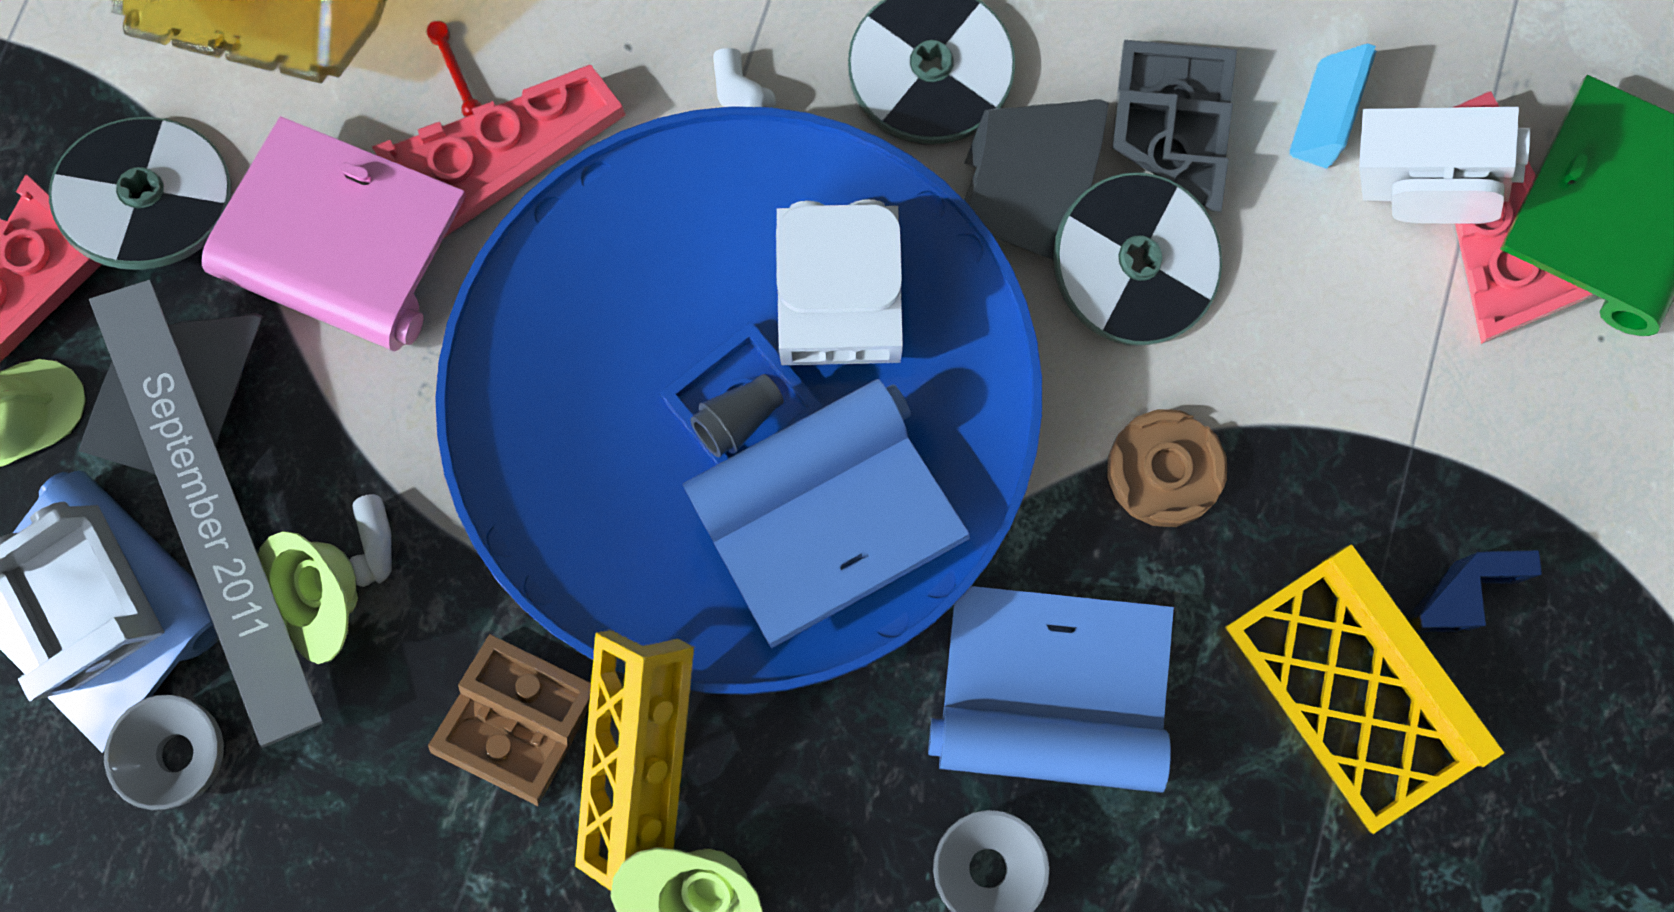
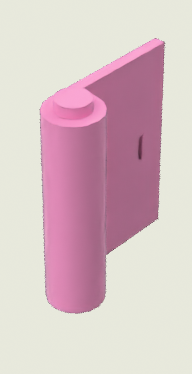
(329, 242)

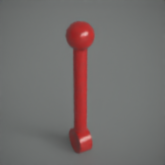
(439, 35)

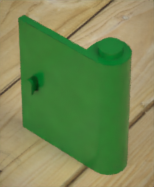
(1616, 217)

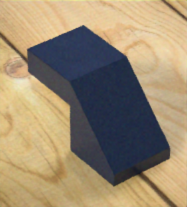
(1457, 597)

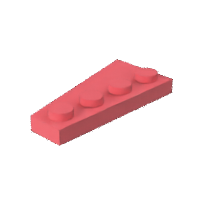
(510, 141)
(1501, 286)

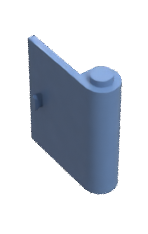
(820, 500)
(169, 591)
(1056, 701)

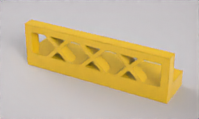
(649, 754)

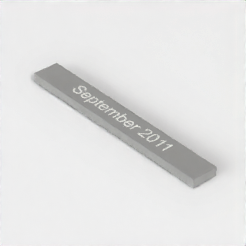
(206, 514)

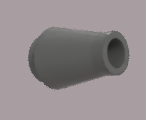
(734, 416)

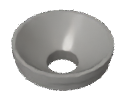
(136, 749)
(1019, 846)

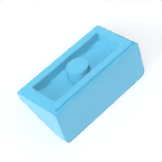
(1332, 105)

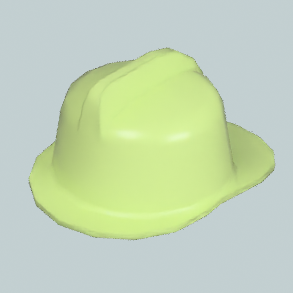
(37, 407)
(313, 591)
(683, 883)

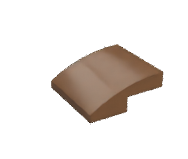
(513, 719)

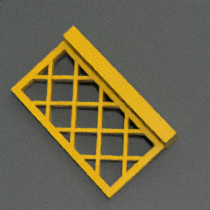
(1406, 658)

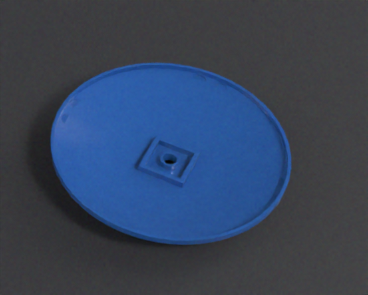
(652, 287)

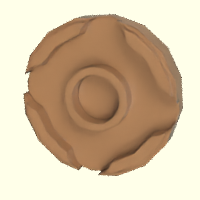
(1166, 468)

